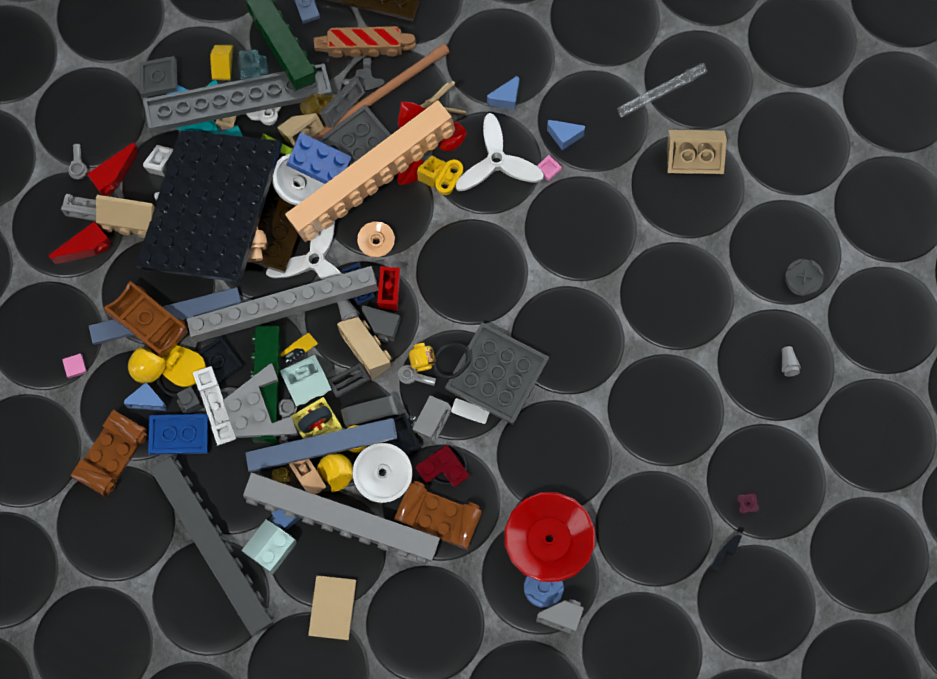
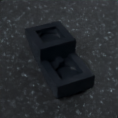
(729, 549)

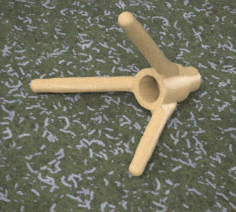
(445, 88)

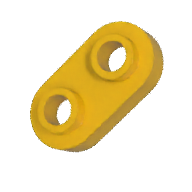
(449, 178)

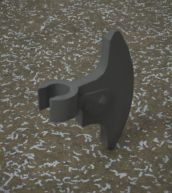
(365, 77)

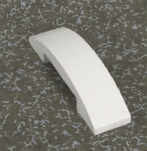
(214, 405)

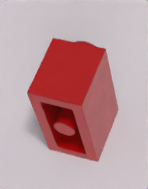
(389, 288)

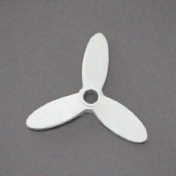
(510, 165)
(318, 248)

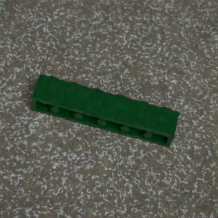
(282, 43)
(267, 351)

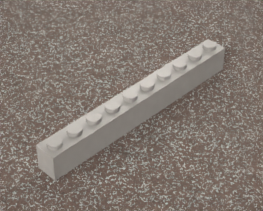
(282, 304)
(340, 518)

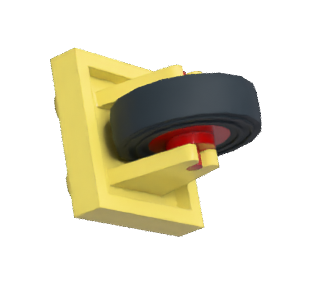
(316, 420)

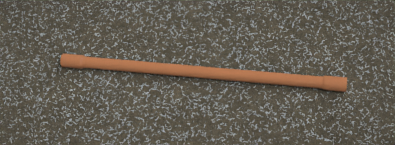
(434, 56)

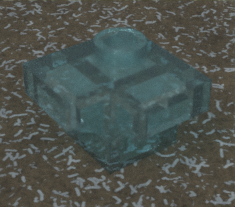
(251, 64)

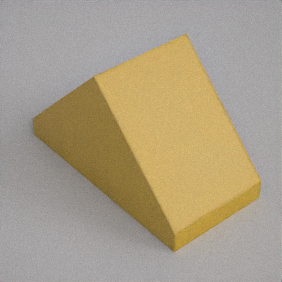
(221, 62)
(430, 171)

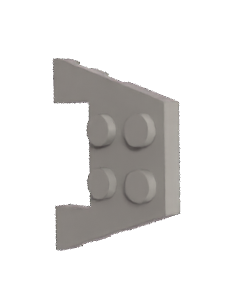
(249, 413)

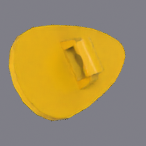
(181, 365)

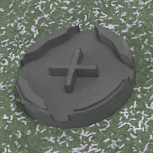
(804, 277)

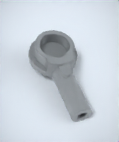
(77, 169)
(409, 375)
(286, 409)

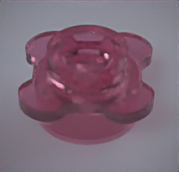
(748, 498)

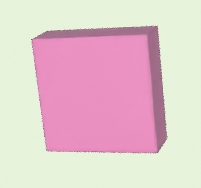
(549, 168)
(74, 366)

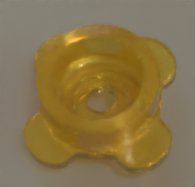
(281, 475)

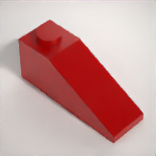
(112, 172)
(85, 244)

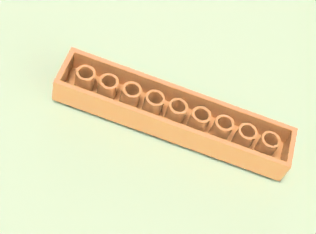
(371, 171)

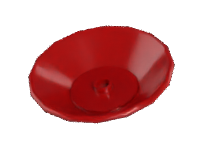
(555, 517)

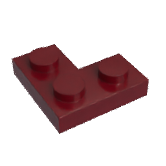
(443, 462)

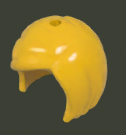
(145, 366)
(335, 471)

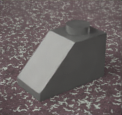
(382, 323)

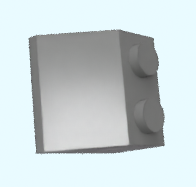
(562, 616)

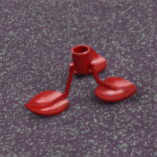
(410, 110)

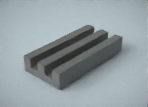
(366, 378)

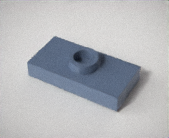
(307, 10)

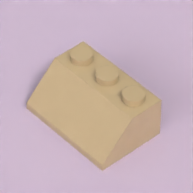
(696, 151)
(123, 215)
(365, 346)

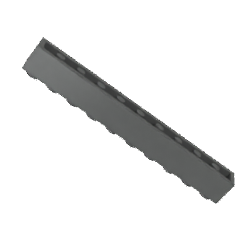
(212, 547)

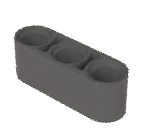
(370, 411)

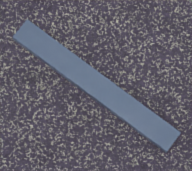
(183, 310)
(321, 445)

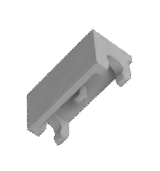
(79, 207)
(432, 419)

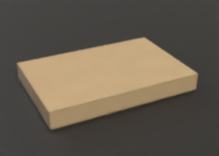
(332, 608)

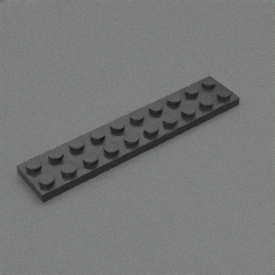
(229, 99)

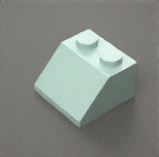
(305, 380)
(269, 546)

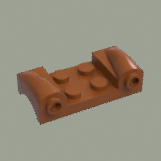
(147, 320)
(110, 454)
(438, 516)

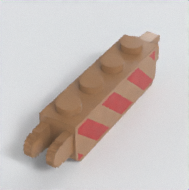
(364, 41)

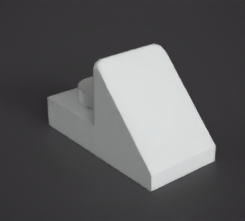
(158, 160)

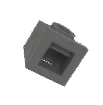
(189, 401)

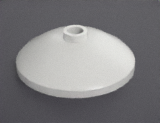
(284, 180)
(379, 487)

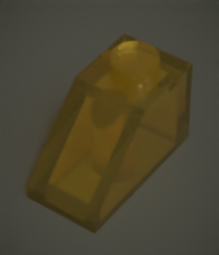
(315, 104)

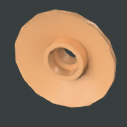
(374, 231)

